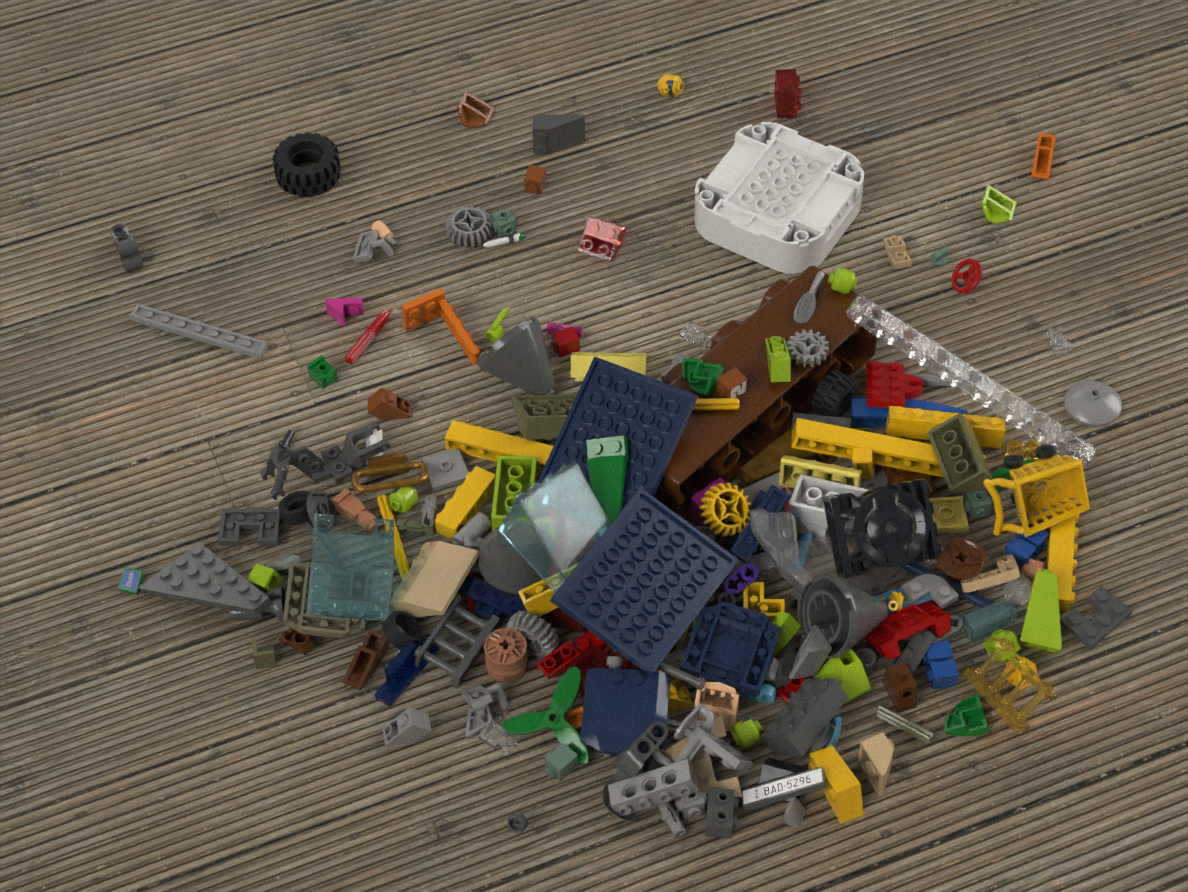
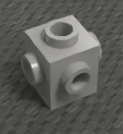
(692, 805)

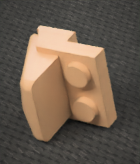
(721, 701)

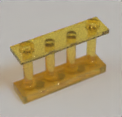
(991, 690)

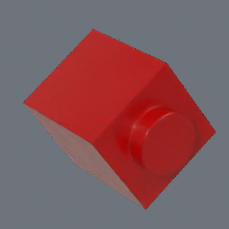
(565, 342)

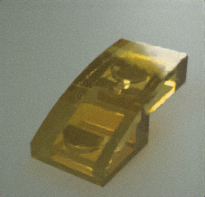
(1026, 450)

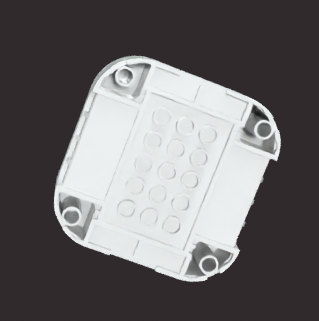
(779, 198)

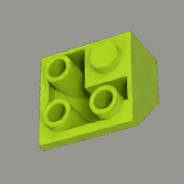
(848, 673)

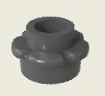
(512, 822)

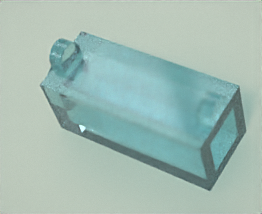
(988, 619)

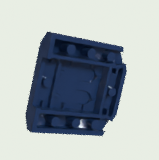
(731, 647)
(621, 706)

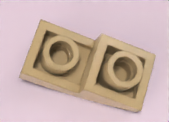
(897, 252)

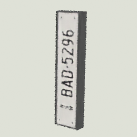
(783, 788)

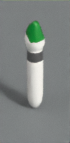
(505, 240)

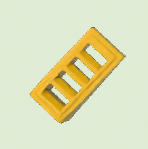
(863, 460)

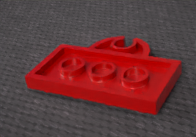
(889, 385)

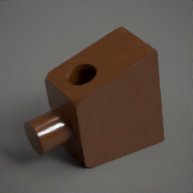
(897, 682)

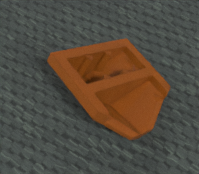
(474, 111)

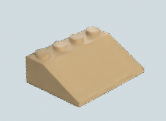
(433, 579)

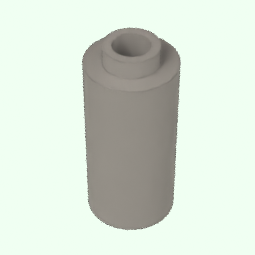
(474, 528)

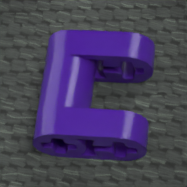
(742, 570)

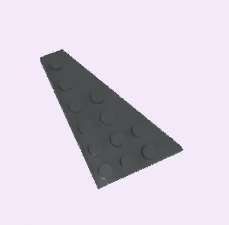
(206, 580)

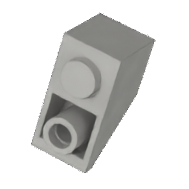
(407, 727)

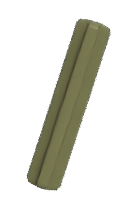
(904, 724)

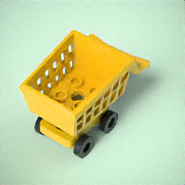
(1062, 479)

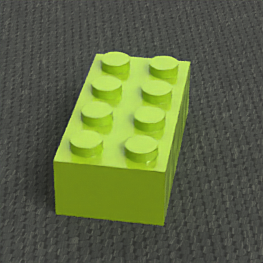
(513, 476)

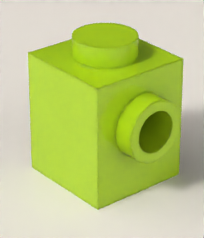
(264, 578)

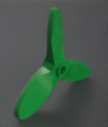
(561, 704)

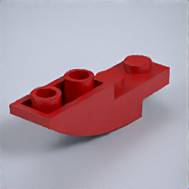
(563, 657)

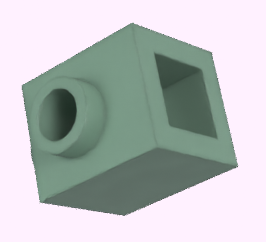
(560, 761)

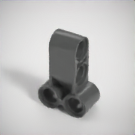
(126, 247)
(632, 760)

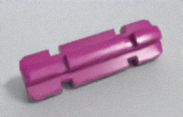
(551, 328)

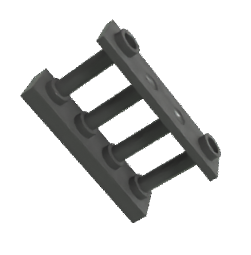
(466, 657)

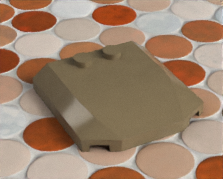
(296, 608)

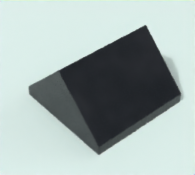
(777, 769)

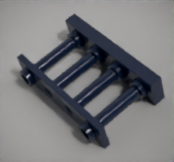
(744, 543)

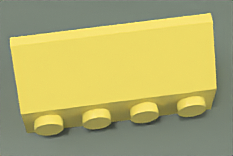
(582, 360)
(792, 467)

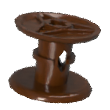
(960, 559)

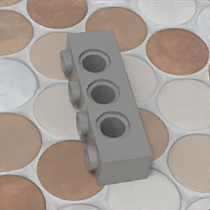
(653, 788)

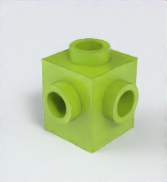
(990, 646)

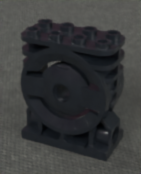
(912, 495)

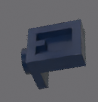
(486, 612)

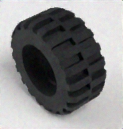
(311, 179)

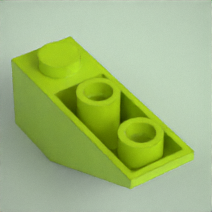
(778, 359)

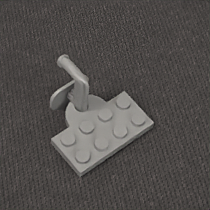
(701, 736)

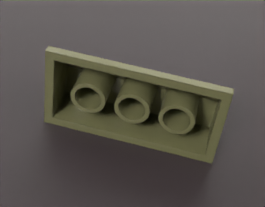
(959, 455)

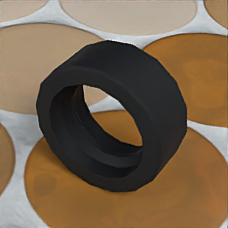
(290, 502)
(406, 623)

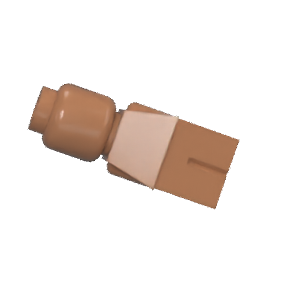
(353, 510)

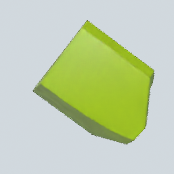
(997, 206)

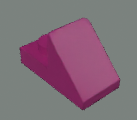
(344, 307)

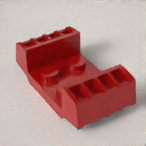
(905, 623)

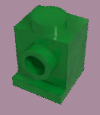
(322, 372)

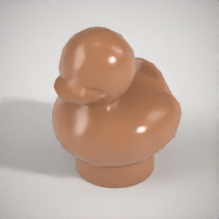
(1029, 569)

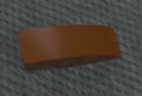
(366, 660)

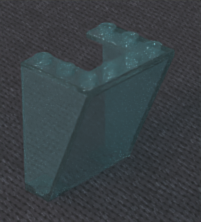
(555, 524)
(350, 572)

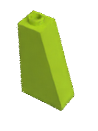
(1042, 618)

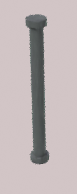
(698, 682)

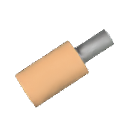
(384, 233)

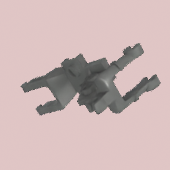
(334, 461)

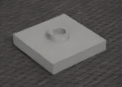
(446, 469)

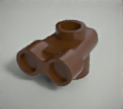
(297, 641)

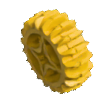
(713, 502)

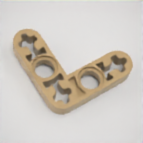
(1006, 572)

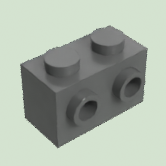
(720, 813)

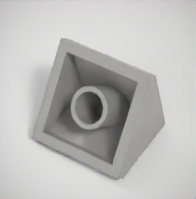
(810, 655)

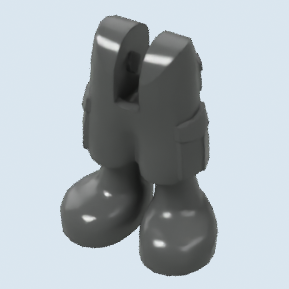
(277, 599)

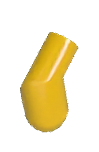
(896, 601)

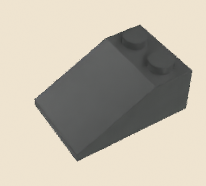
(557, 132)

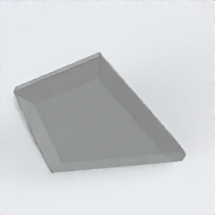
(283, 563)
(477, 721)

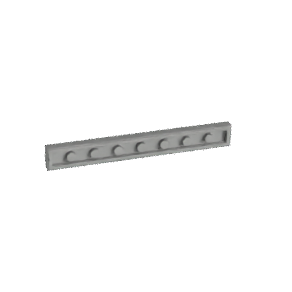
(199, 331)

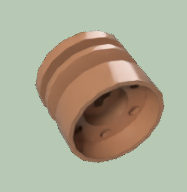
(506, 655)

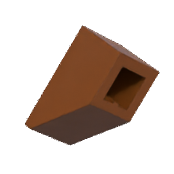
(388, 405)

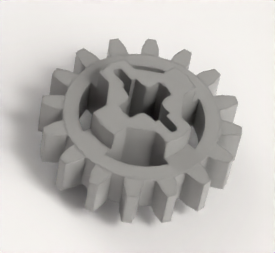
(808, 348)

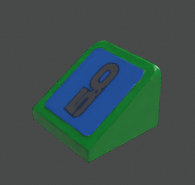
(130, 580)

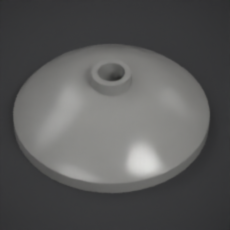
(1093, 403)

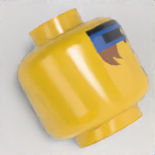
(670, 85)

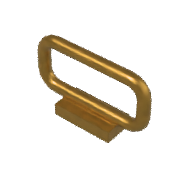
(389, 465)

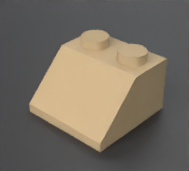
(876, 760)

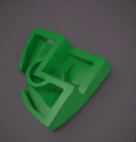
(701, 376)
(967, 718)

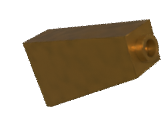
(768, 461)

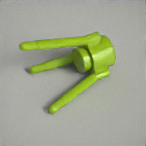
(496, 331)

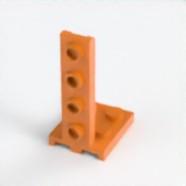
(429, 308)

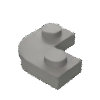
(930, 585)

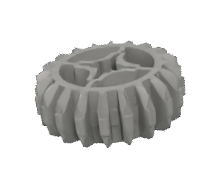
(469, 226)
(538, 633)

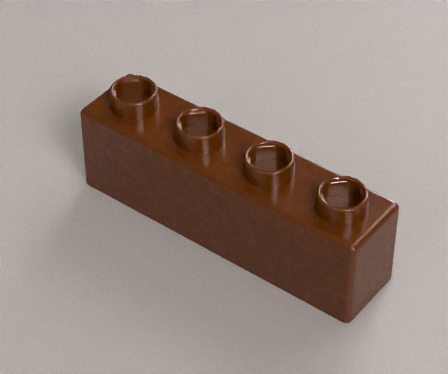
(725, 440)

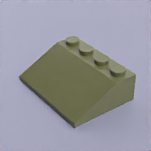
(541, 414)

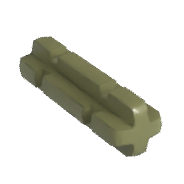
(415, 527)

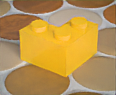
(754, 600)

